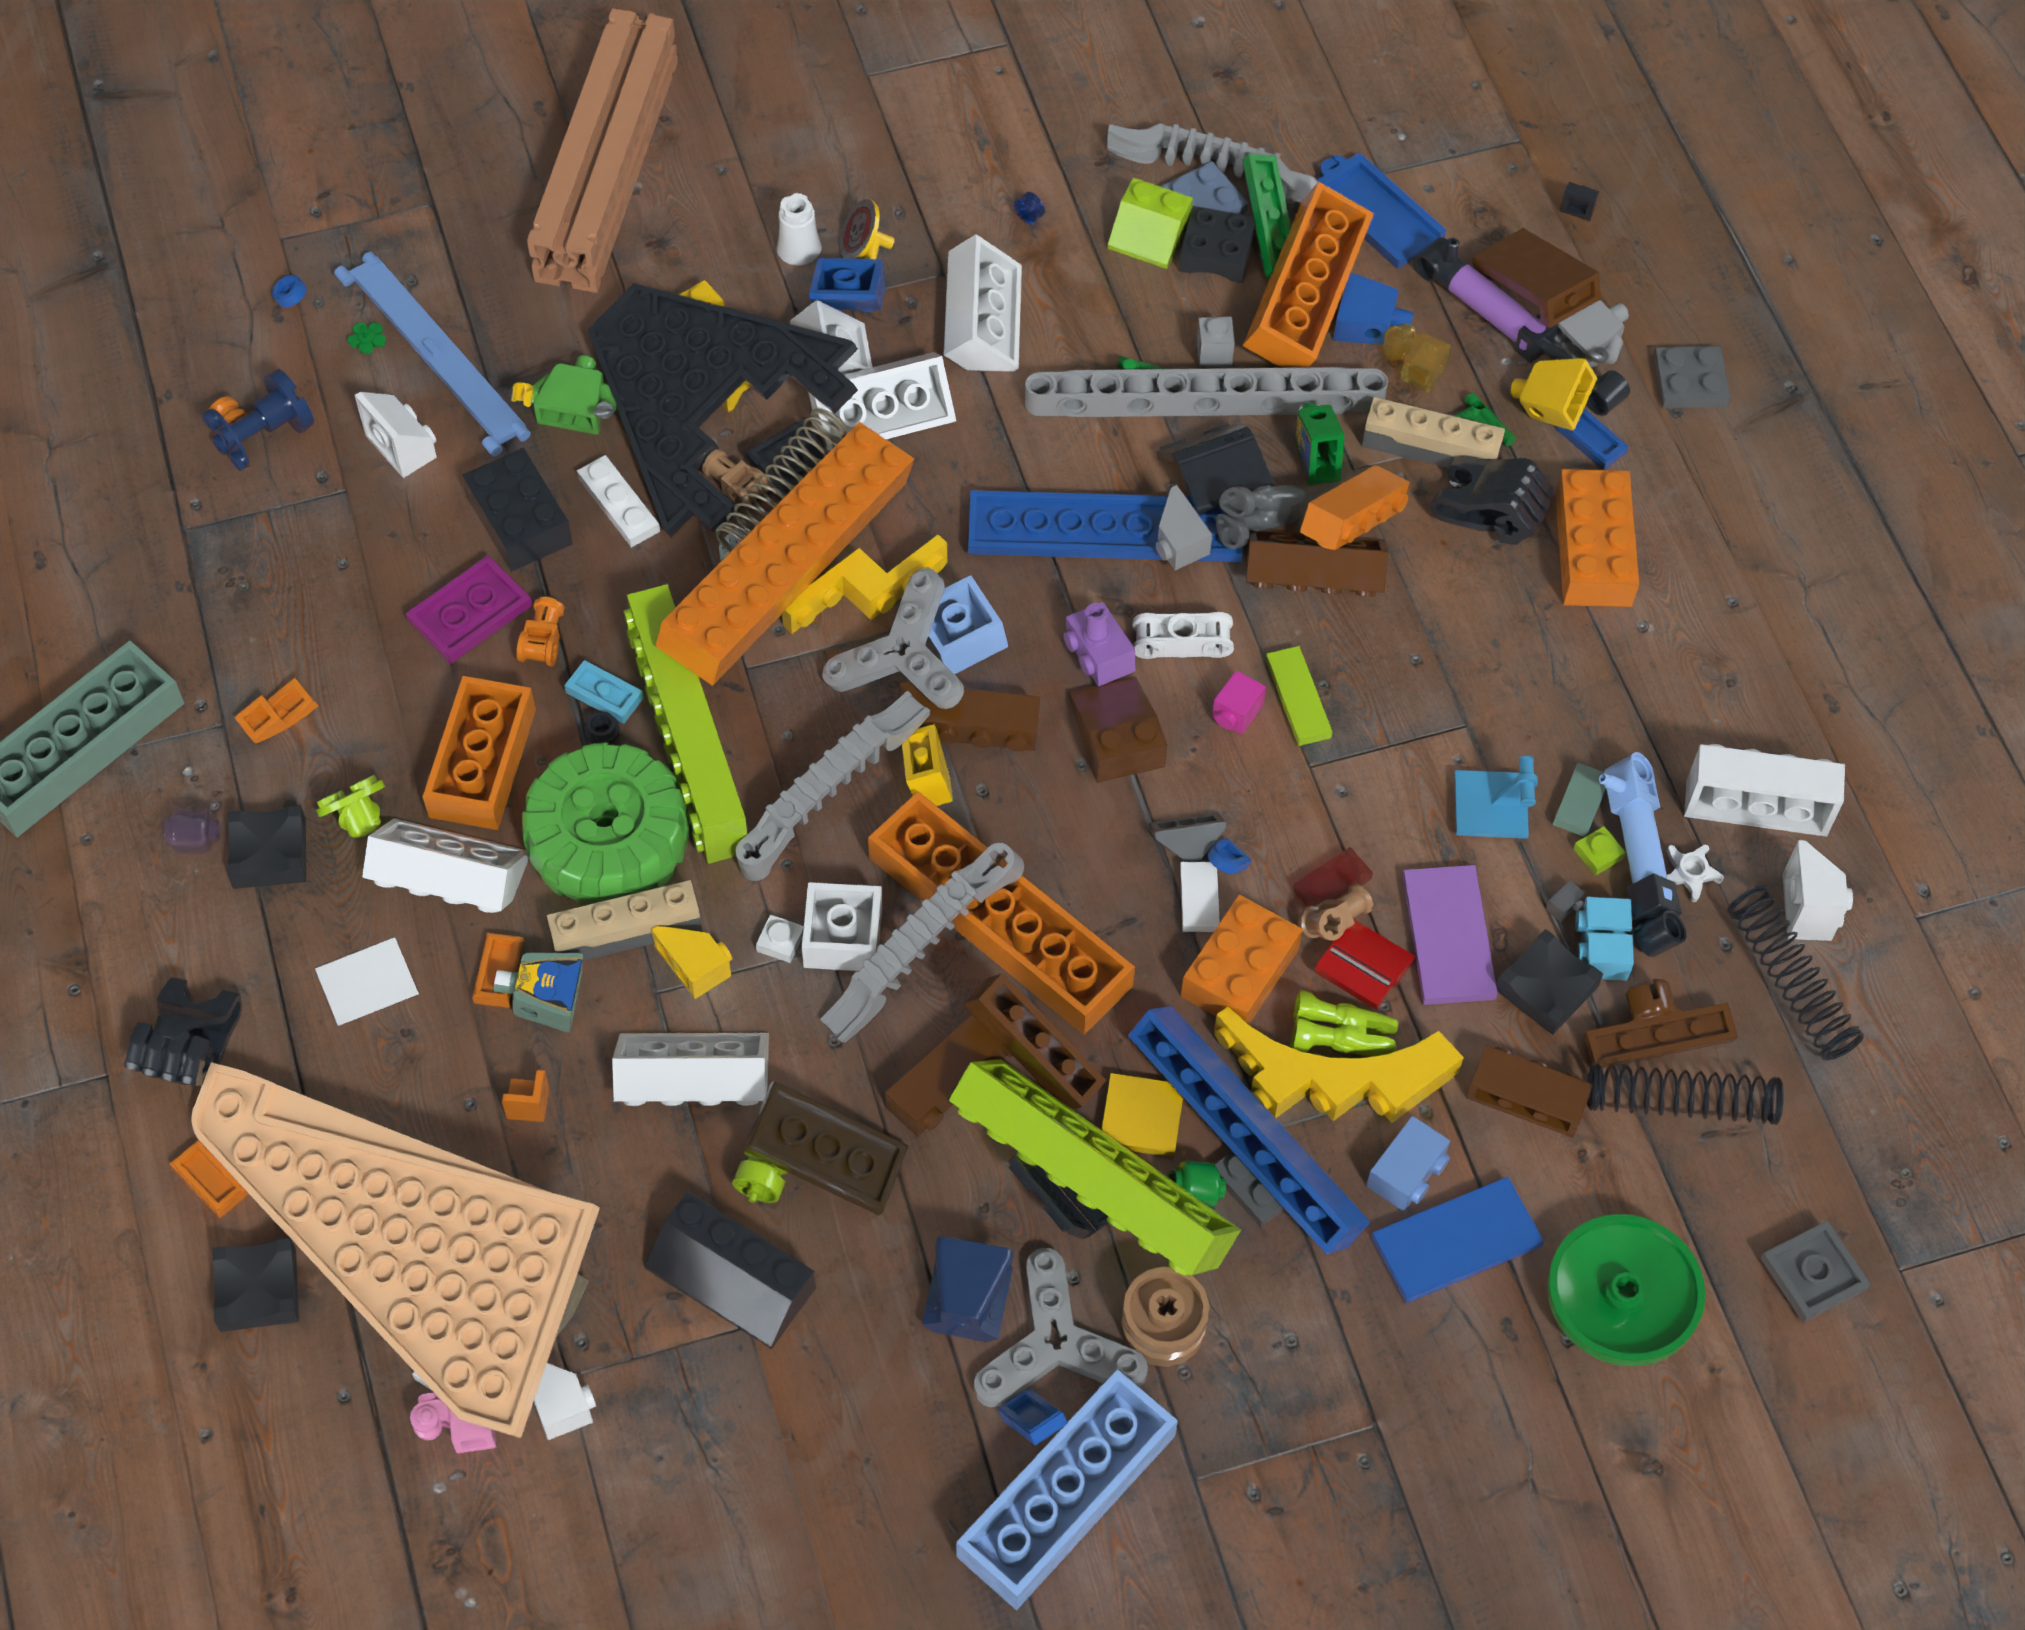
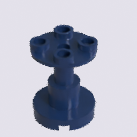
(267, 413)

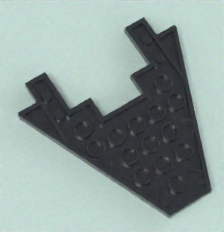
(678, 363)

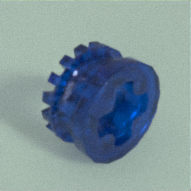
(1029, 207)

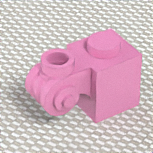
(432, 1415)

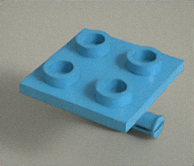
(1495, 801)

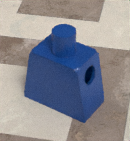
(1368, 311)

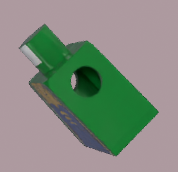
(1319, 428)

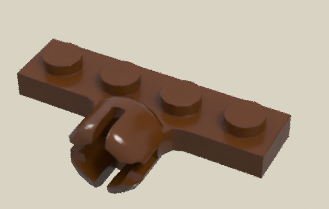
(1658, 1028)

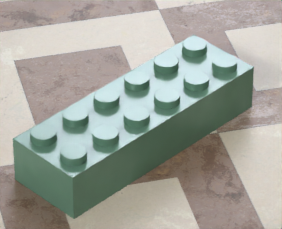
(81, 734)

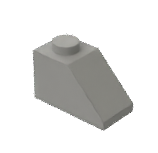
(1182, 532)

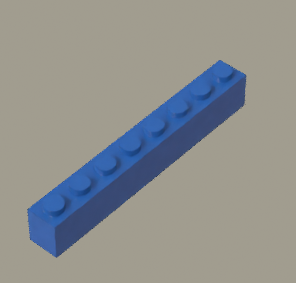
(1249, 1129)

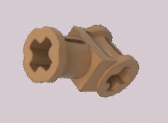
(734, 478)
(1333, 917)

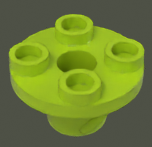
(356, 810)

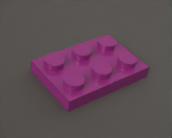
(469, 609)

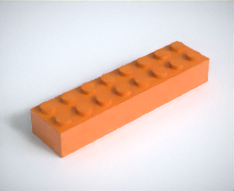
(1014, 925)

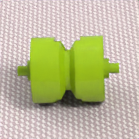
(759, 1180)

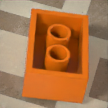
(1241, 960)

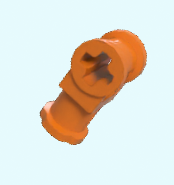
(541, 636)

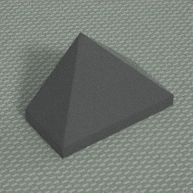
(1190, 835)

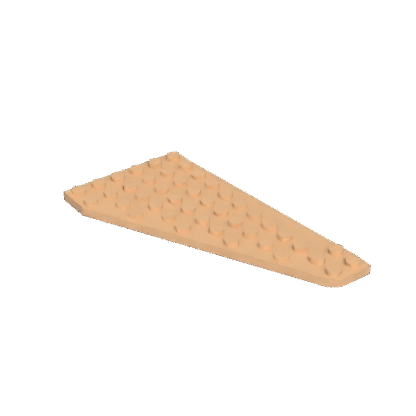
(428, 1246)

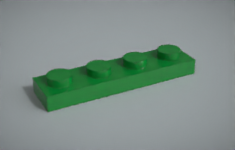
(1267, 206)

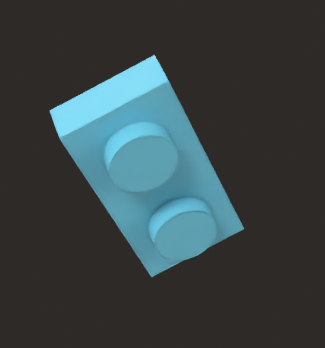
(604, 691)

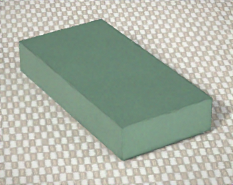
(1580, 801)

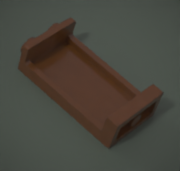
(1540, 275)

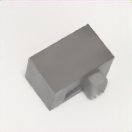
(1565, 901)

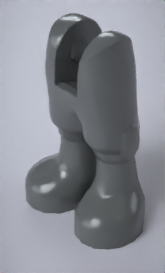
(1256, 510)

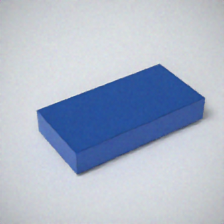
(1595, 440)
(1032, 1416)

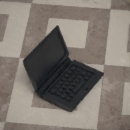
(1217, 462)
(1056, 1202)

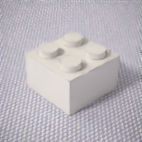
(841, 925)

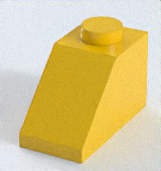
(926, 766)
(693, 958)

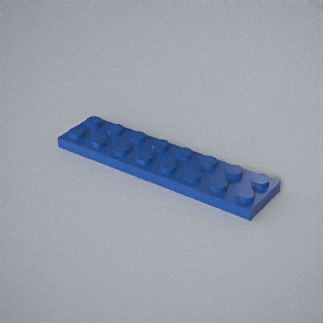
(1076, 525)

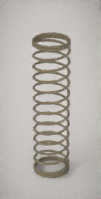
(821, 431)

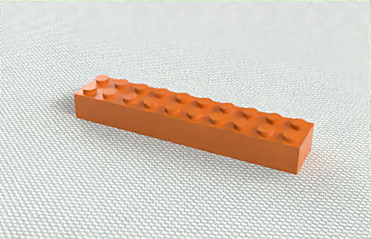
(784, 554)

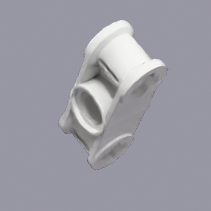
(1200, 630)

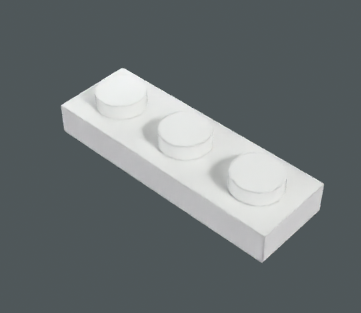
(618, 501)

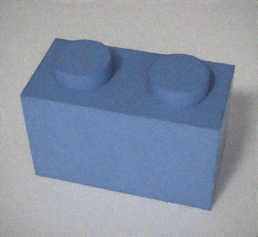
(1408, 1164)

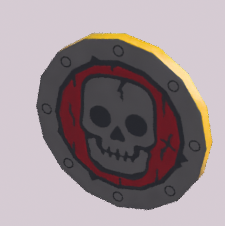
(860, 233)

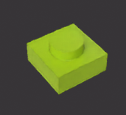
(1599, 850)

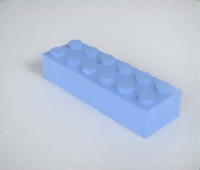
(1066, 1489)

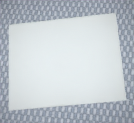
(366, 981)

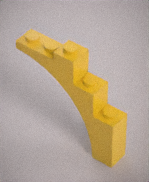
(1337, 1084)

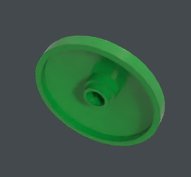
(1626, 1290)

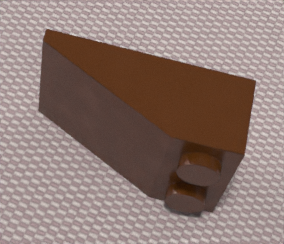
(1119, 729)

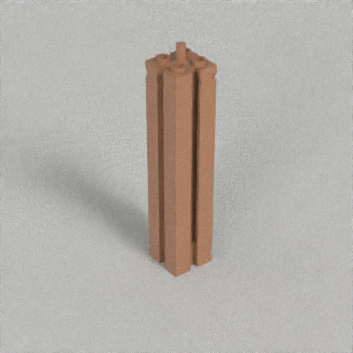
(603, 151)

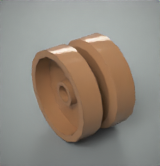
(1165, 1316)

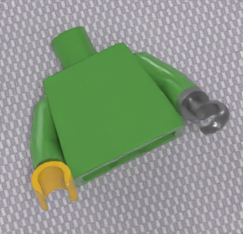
(569, 397)

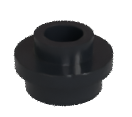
(598, 721)

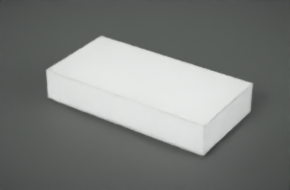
(1199, 897)

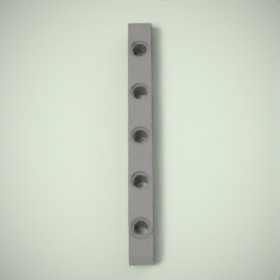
(1201, 391)

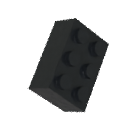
(517, 509)

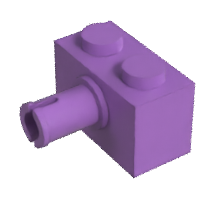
(1099, 644)

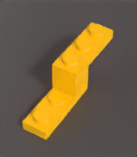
(863, 584)

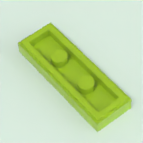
(1298, 696)

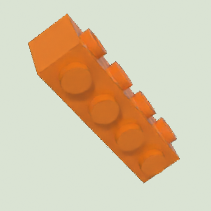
(1355, 507)

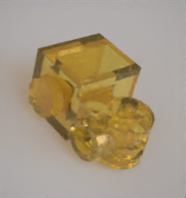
(1424, 355)

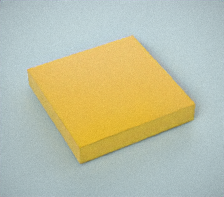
(1143, 1114)

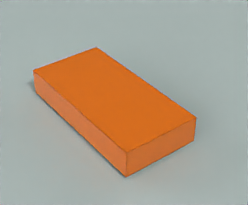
(500, 953)
(208, 1179)

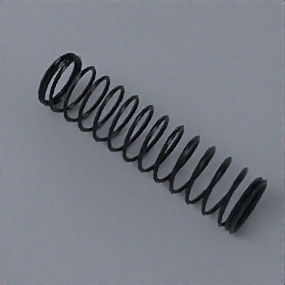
(1842, 1036)
(1599, 1081)

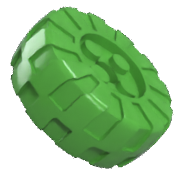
(605, 823)

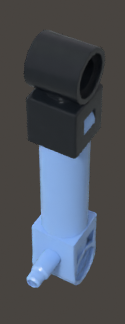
(1652, 895)

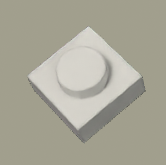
(780, 938)

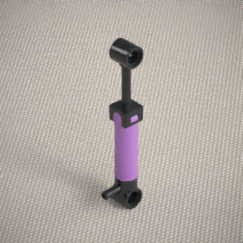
(1442, 263)

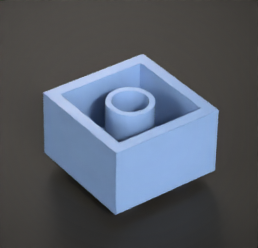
(965, 627)

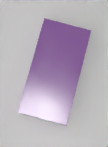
(1449, 935)

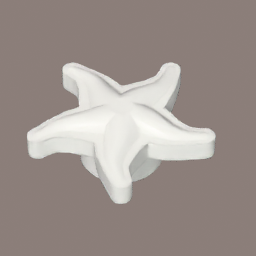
(1692, 870)

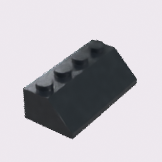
(730, 1270)

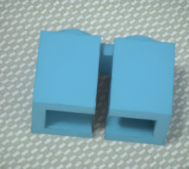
(1605, 937)

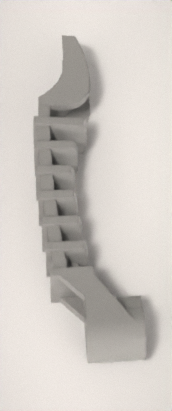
(1147, 144)
(775, 829)
(864, 994)

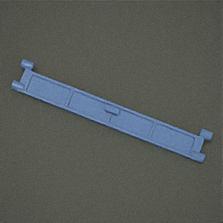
(437, 351)

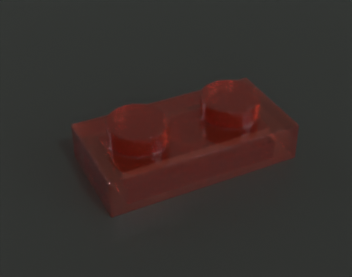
(1333, 878)

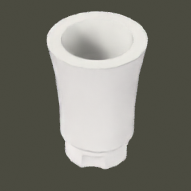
(798, 235)

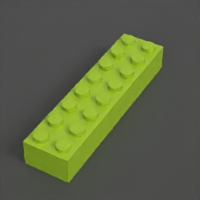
(686, 730)
(1094, 1167)

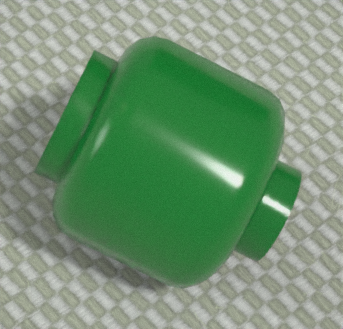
(1200, 1180)

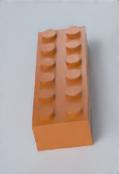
(1308, 279)

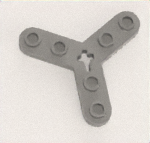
(917, 664)
(1034, 1358)

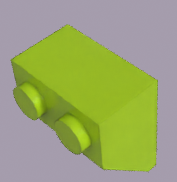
(1150, 223)

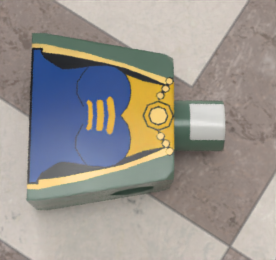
(544, 988)

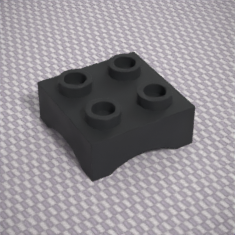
(1217, 243)
(267, 847)
(1549, 982)
(255, 1285)

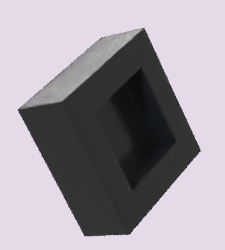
(1579, 201)

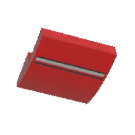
(1364, 964)

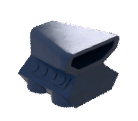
(968, 1289)

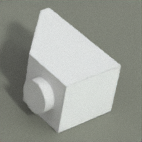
(562, 1402)

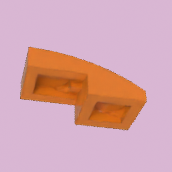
(282, 710)

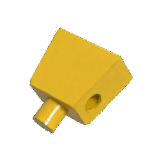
(1556, 391)

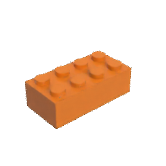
(1596, 538)
(479, 753)

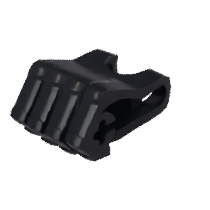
(1495, 497)
(184, 1035)

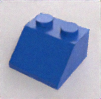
(849, 283)

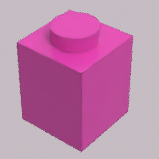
(1238, 702)

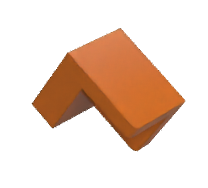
(527, 1098)

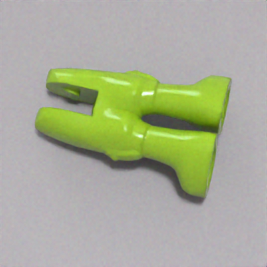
(1353, 1029)

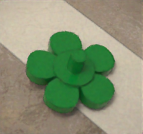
(366, 337)

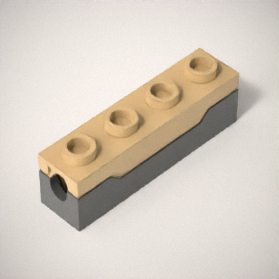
(1428, 434)
(624, 921)

